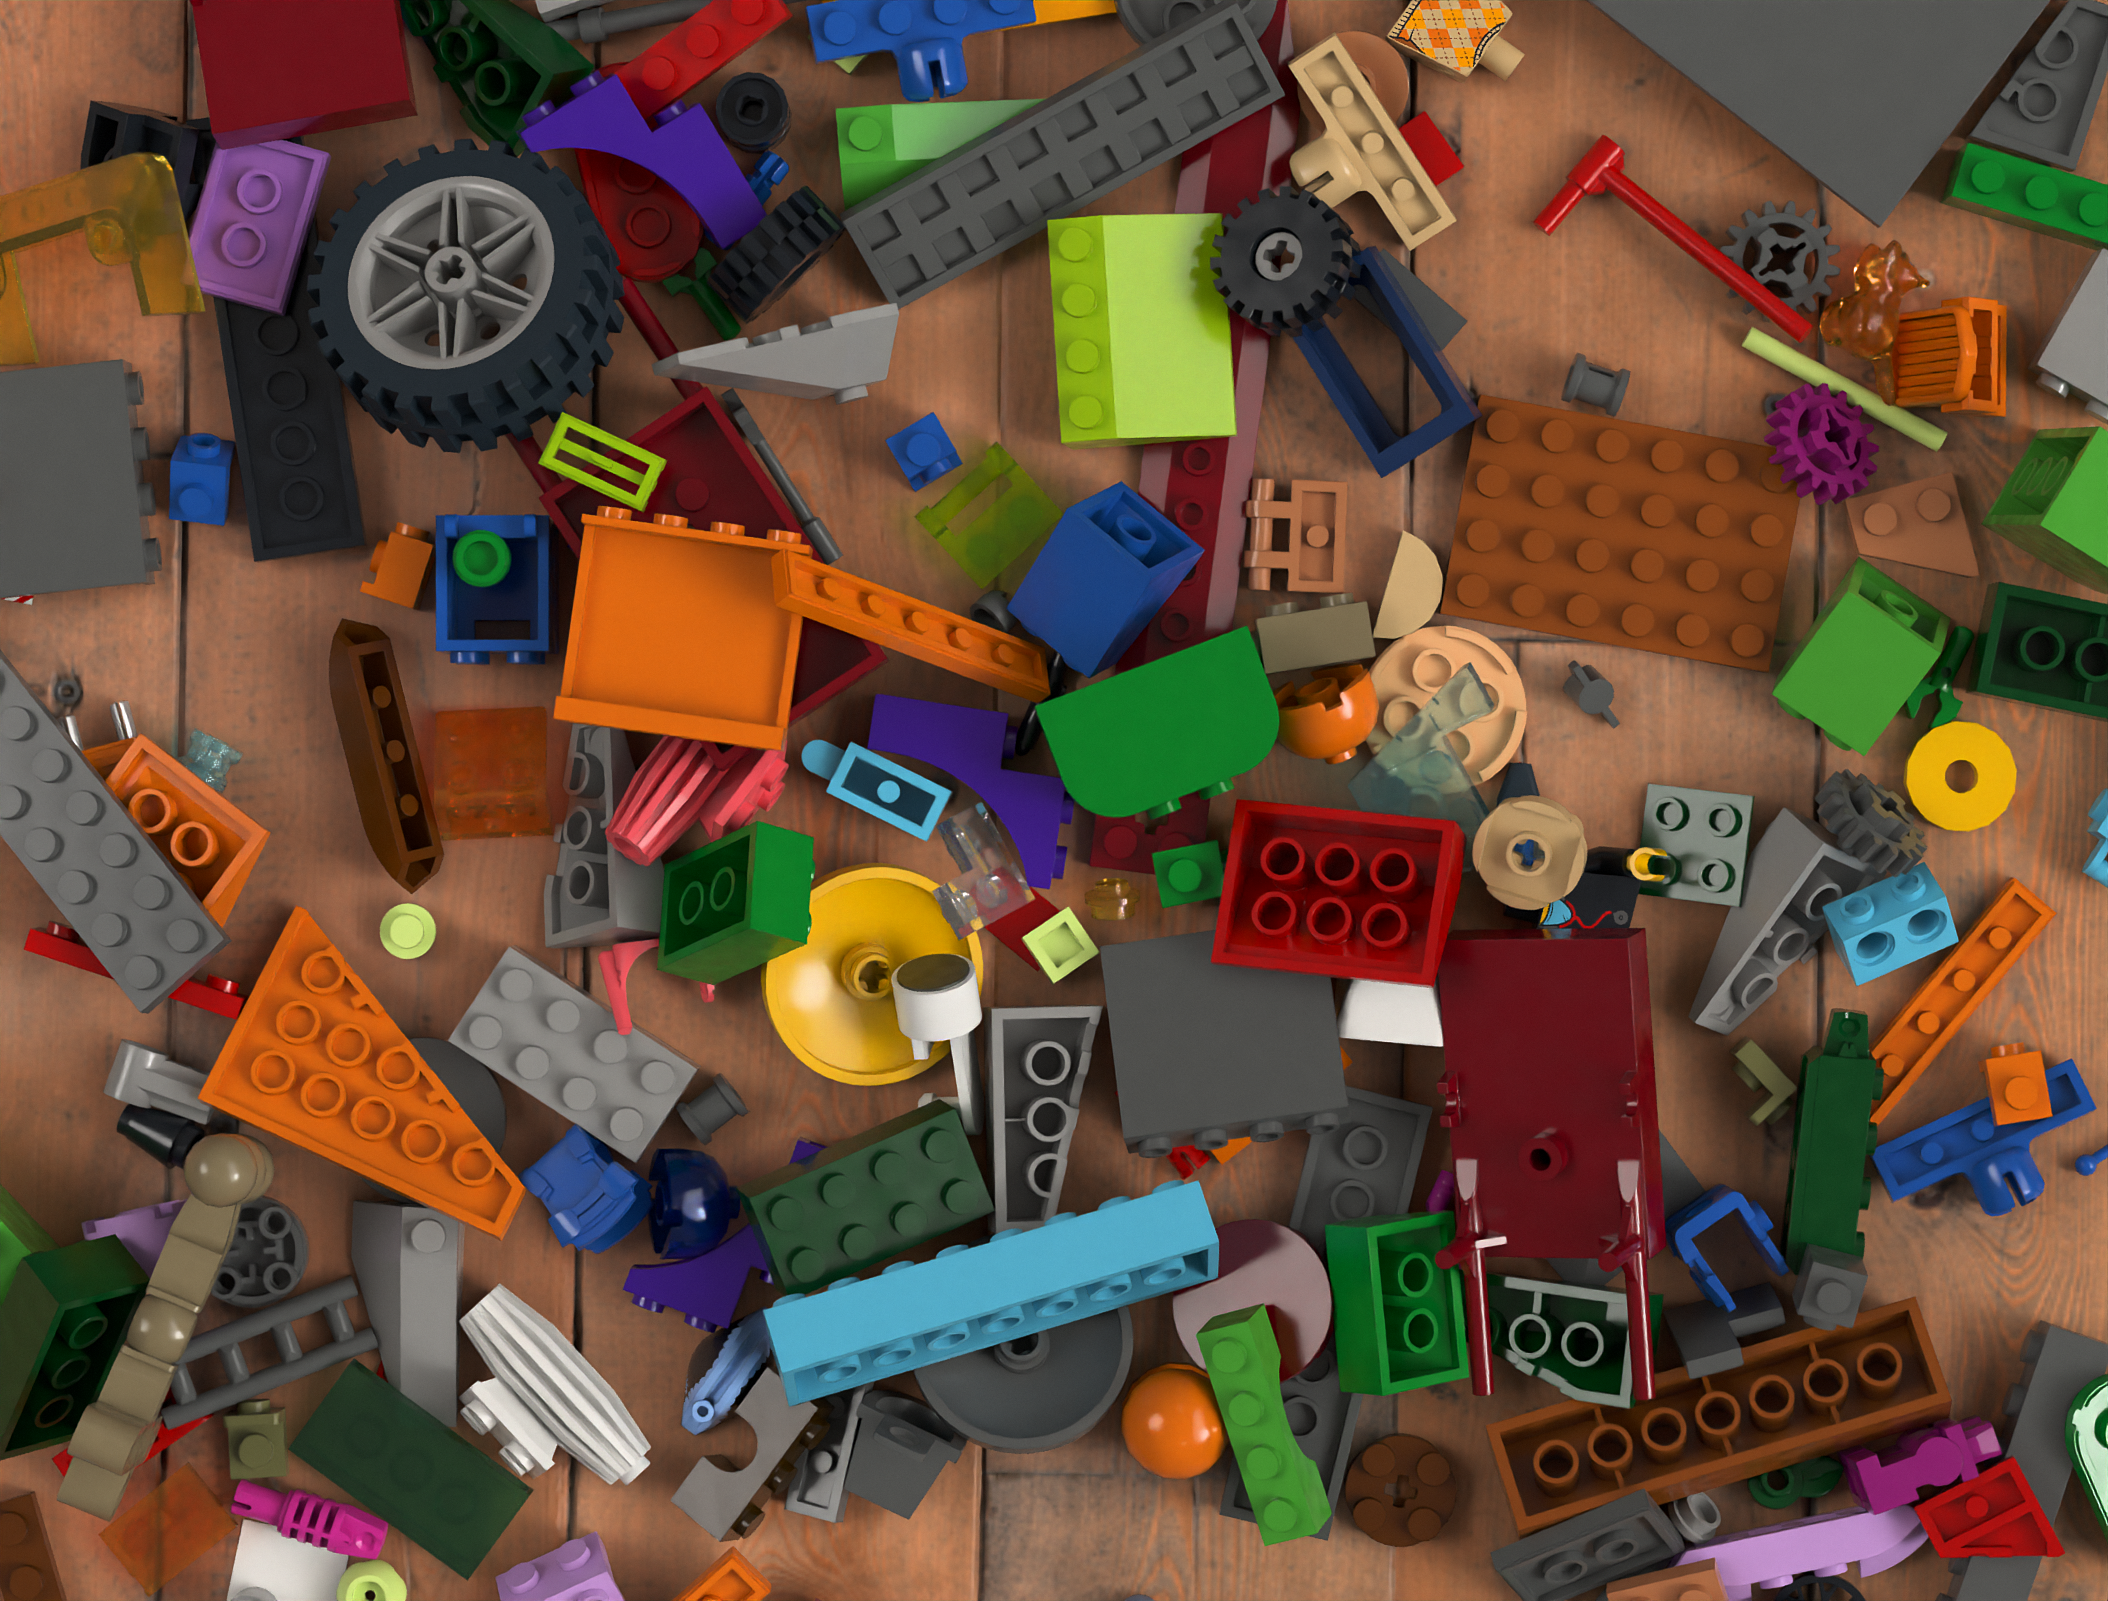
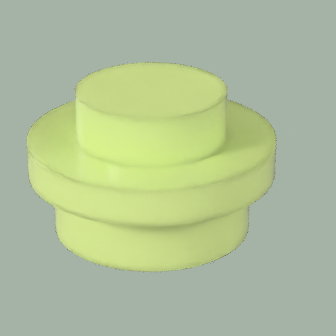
(408, 931)

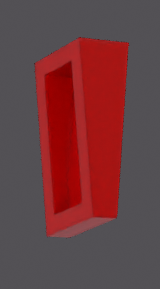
(1431, 149)

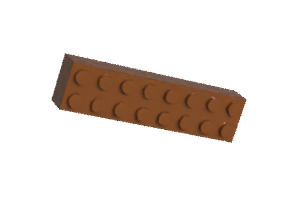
(1778, 1409)

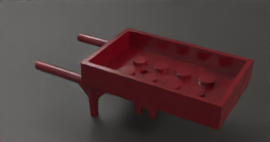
(301, 66)
(707, 480)
(1555, 1057)

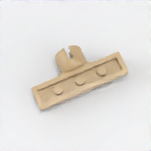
(1362, 147)

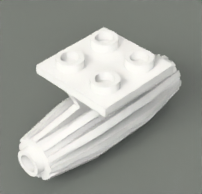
(545, 1396)

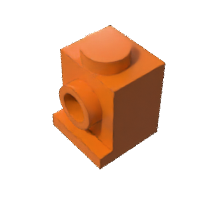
(402, 567)

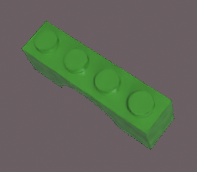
(1246, 1383)

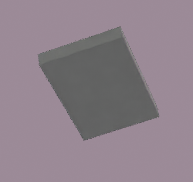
(1589, 1549)

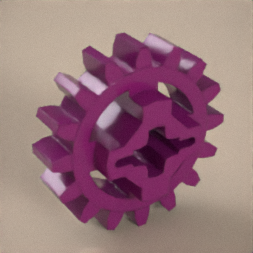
(1821, 444)

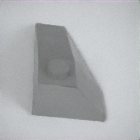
(820, 362)
(596, 889)
(1779, 918)
(413, 1296)

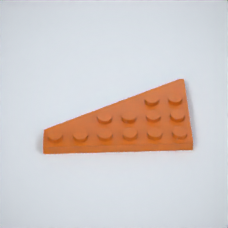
(343, 1082)

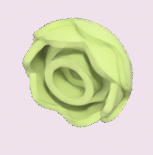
(373, 1576)

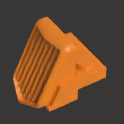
(1953, 358)

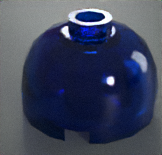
(689, 1203)

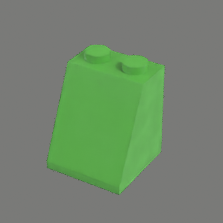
(1861, 658)

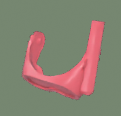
(615, 968)

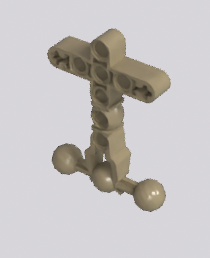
(125, 1420)

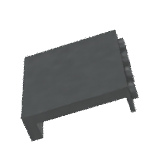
(74, 480)
(1218, 1048)

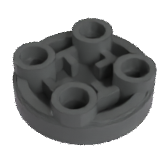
(265, 1255)

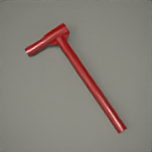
(1602, 171)

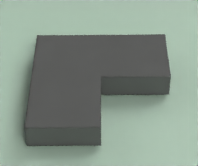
(1708, 1334)

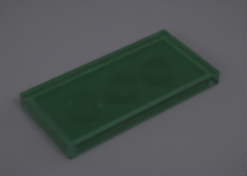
(410, 1469)

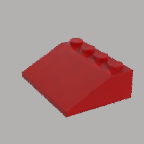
(1338, 893)

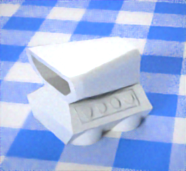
(1389, 1012)

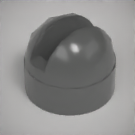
(992, 611)

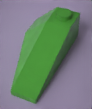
(895, 140)

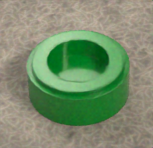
(481, 558)

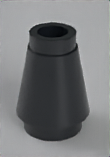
(160, 1134)

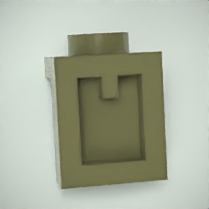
(1757, 1071)
(257, 1440)

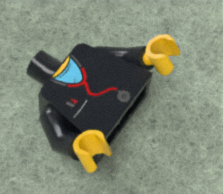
(1603, 894)

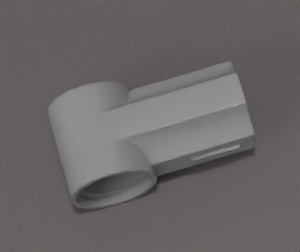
(149, 1078)

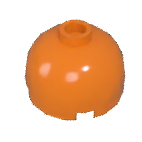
(1328, 714)

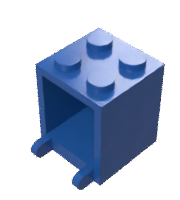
(524, 594)

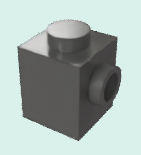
(1829, 1287)

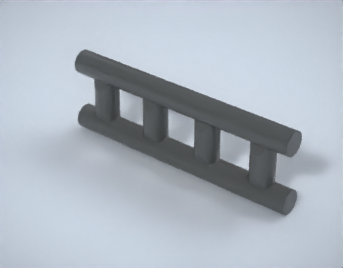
(294, 1363)

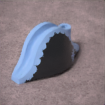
(725, 1371)

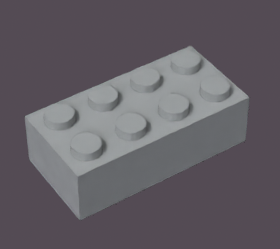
(570, 1055)

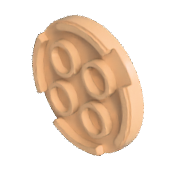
(1421, 664)

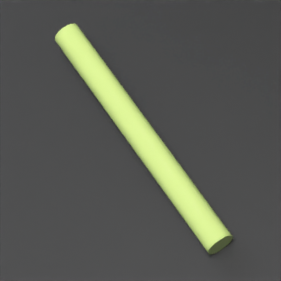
(1816, 374)

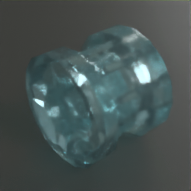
(210, 758)

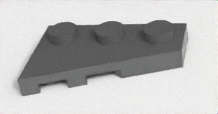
(2054, 90)

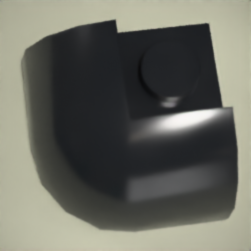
(127, 129)

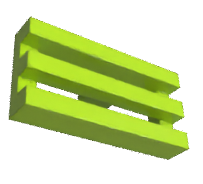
(646, 482)

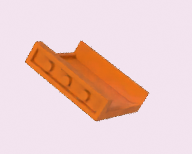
(680, 632)

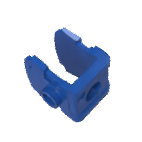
(588, 1192)
(1703, 1213)

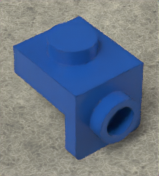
(200, 479)

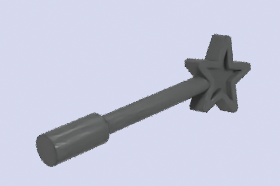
(811, 525)

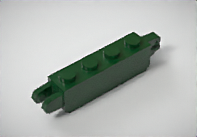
(1831, 1141)

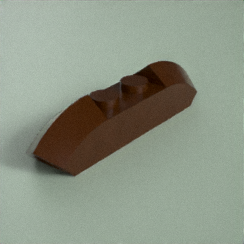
(383, 754)

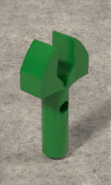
(705, 296)
(1942, 679)

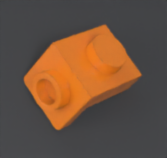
(2016, 1084)

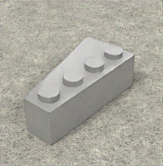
(1032, 1100)

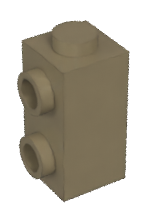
(1314, 637)

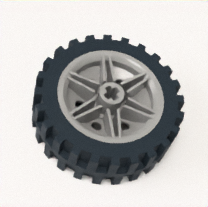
(440, 256)

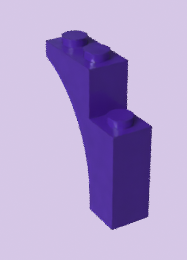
(679, 150)
(971, 748)
(707, 1284)

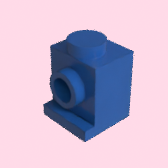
(924, 451)

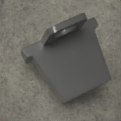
(899, 1451)

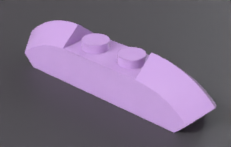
(1807, 1544)

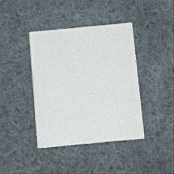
(284, 1566)

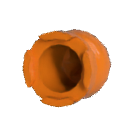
(1174, 1421)

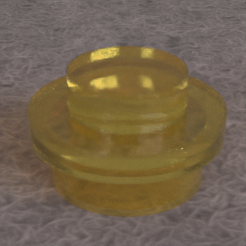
(1112, 899)

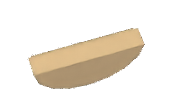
(1411, 590)

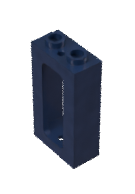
(1352, 398)

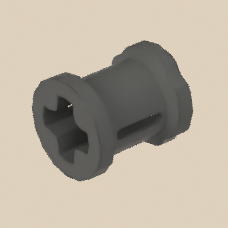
(1595, 385)
(712, 1109)

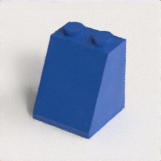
(1103, 578)

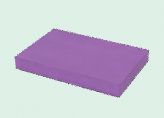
(256, 221)

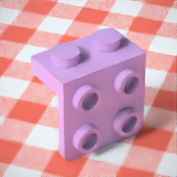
(569, 1573)

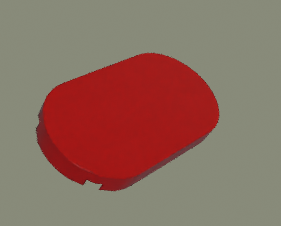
(639, 213)

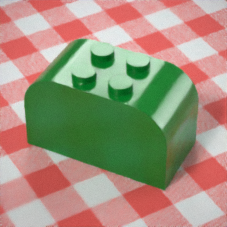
(1164, 729)

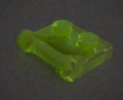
(1002, 529)

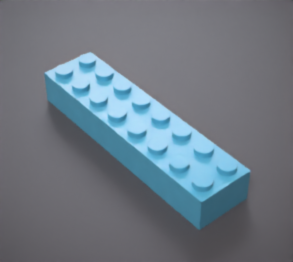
(992, 1291)

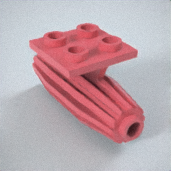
(684, 786)

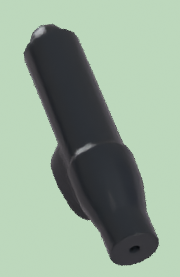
(1030, 727)

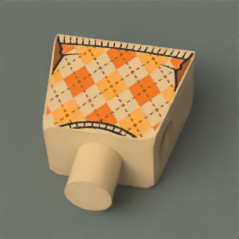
(1456, 37)

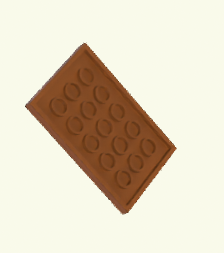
(1621, 534)

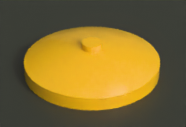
(836, 992)

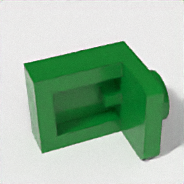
(1190, 873)

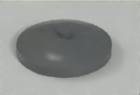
(1036, 1387)

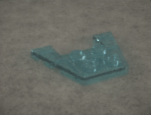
(1421, 771)

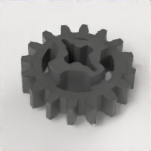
(1766, 238)
(1870, 823)

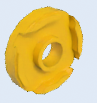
(1992, 769)

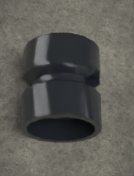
(753, 112)

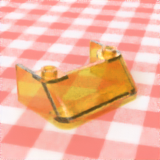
(127, 217)

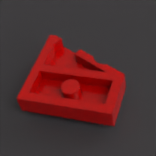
(1989, 1517)

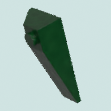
(496, 61)
(1566, 1334)

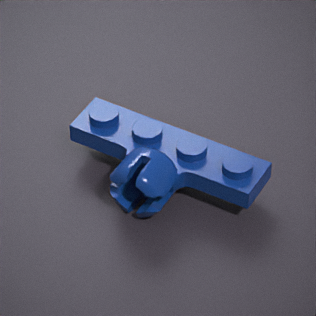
(915, 33)
(1979, 1151)

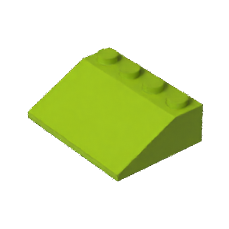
(1140, 330)

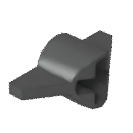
(1590, 691)

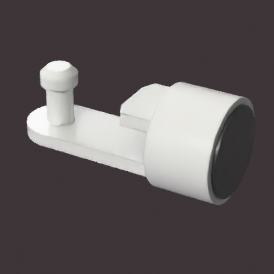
(941, 1002)

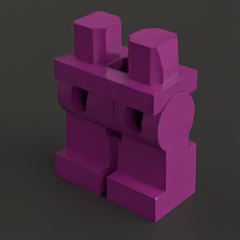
(1918, 1458)

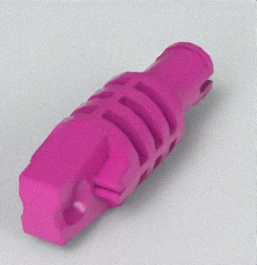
(313, 1519)

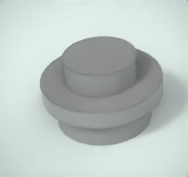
(1695, 1517)

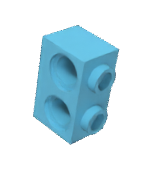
(1890, 924)

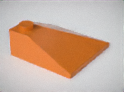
(190, 823)

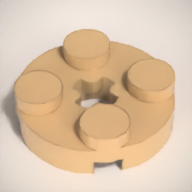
(1502, 867)

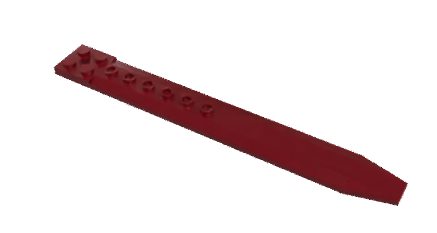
(1208, 481)

